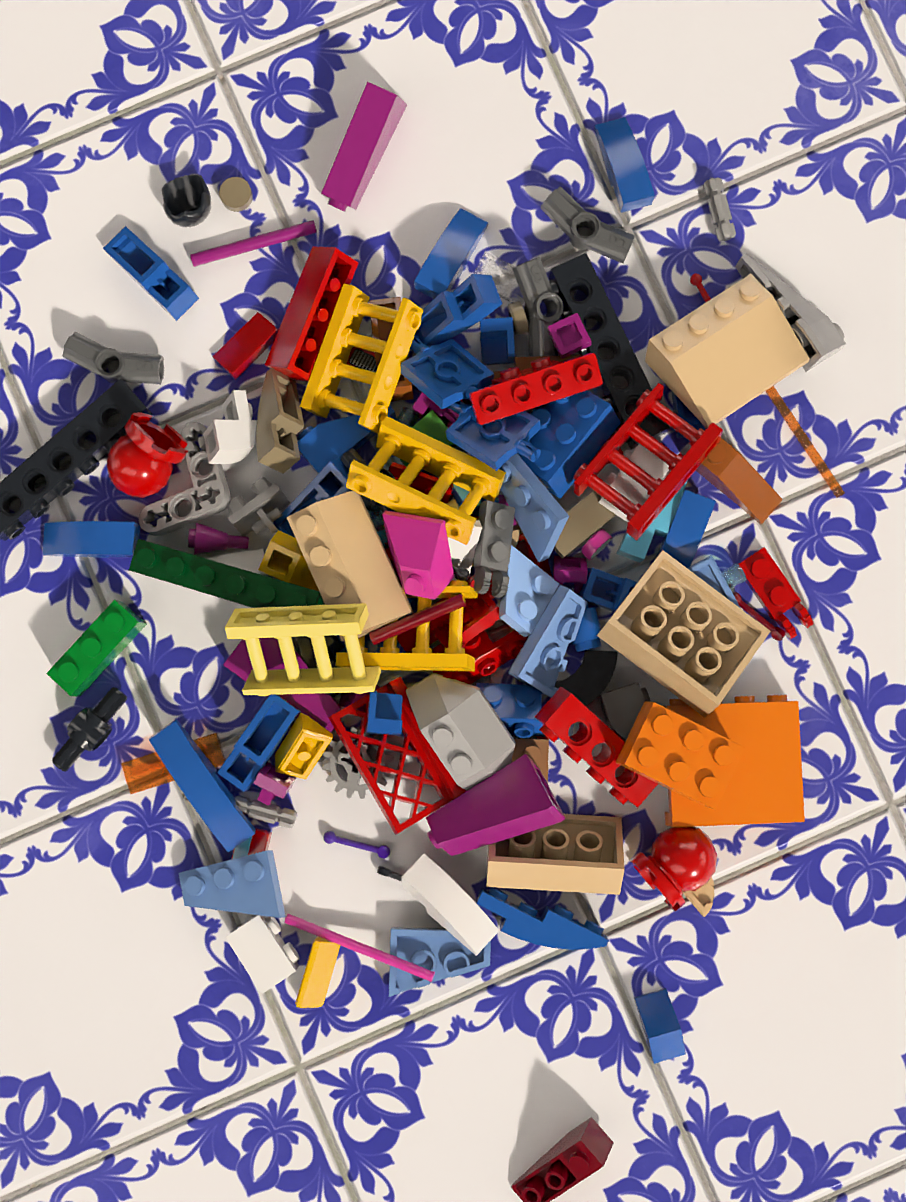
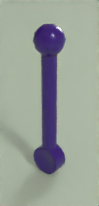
(382, 851)

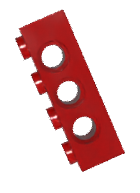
(558, 716)

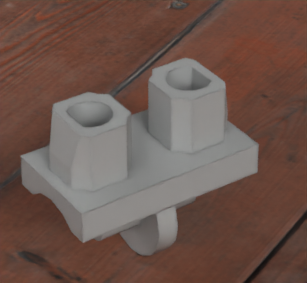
(260, 511)

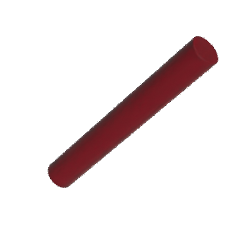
(417, 619)

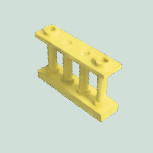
(308, 621)

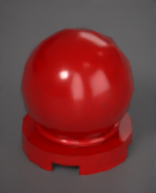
(144, 457)
(678, 863)

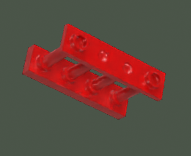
(659, 490)

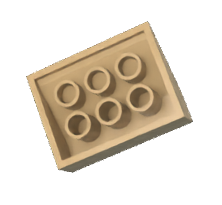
(726, 351)
(684, 634)

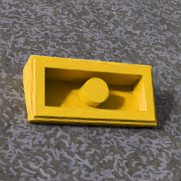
(302, 747)
(317, 974)

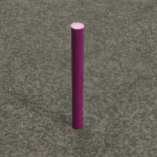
(253, 243)

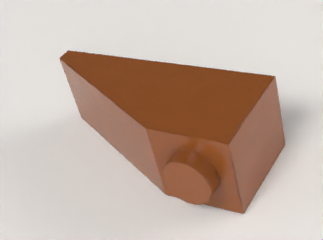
(739, 481)

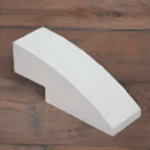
(449, 904)

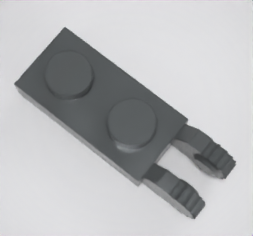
(493, 548)

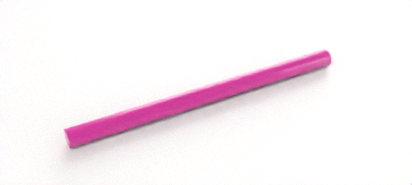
(360, 947)

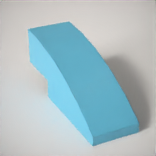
(660, 526)

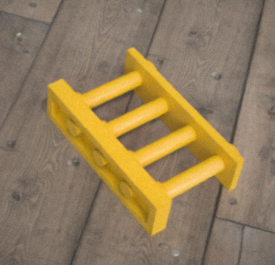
(336, 348)
(436, 458)
(422, 657)

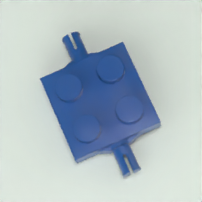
(445, 372)
(494, 441)

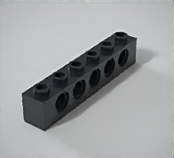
(580, 275)
(67, 441)

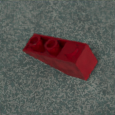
(565, 1164)

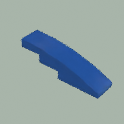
(201, 785)

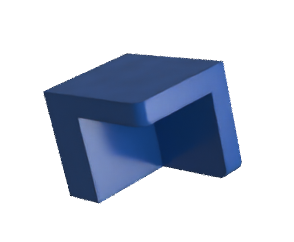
(497, 341)
(384, 713)

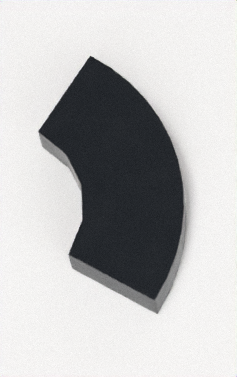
(591, 676)

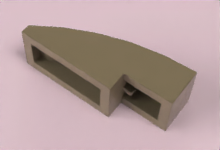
(278, 422)
(583, 522)

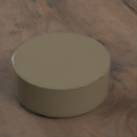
(235, 194)
(520, 322)

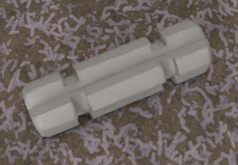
(719, 209)
(266, 813)

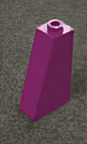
(363, 146)
(316, 706)
(496, 809)

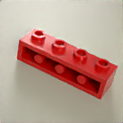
(310, 312)

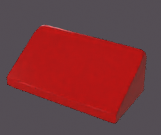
(246, 345)

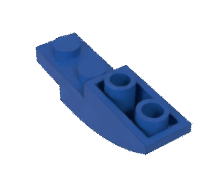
(550, 930)

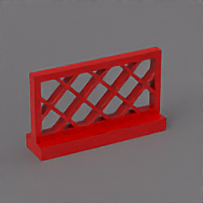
(430, 763)

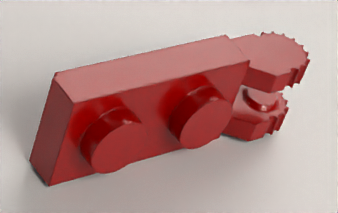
(774, 591)

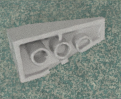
(811, 326)

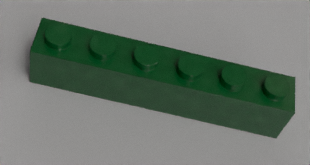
(218, 578)

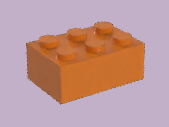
(680, 755)

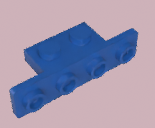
(516, 707)

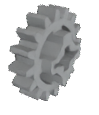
(353, 777)

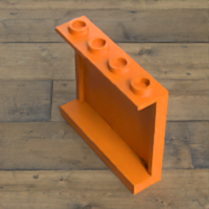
(769, 773)

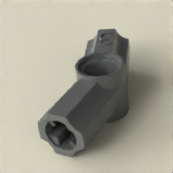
(570, 215)
(534, 289)
(96, 357)

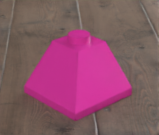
(419, 553)

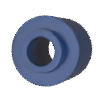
(588, 631)

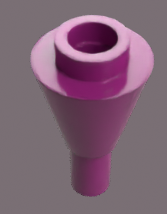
(208, 539)

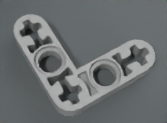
(202, 489)

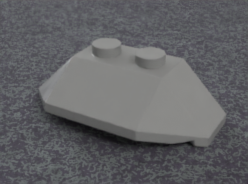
(461, 728)

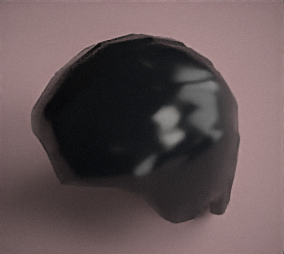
(186, 200)

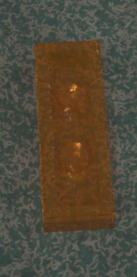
(151, 772)

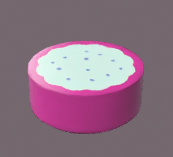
(596, 544)

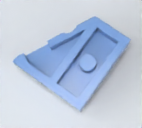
(526, 595)

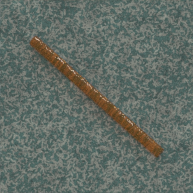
(805, 442)

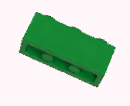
(96, 648)

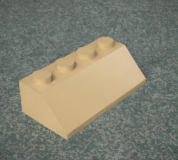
(349, 558)
(568, 856)

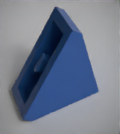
(660, 1025)

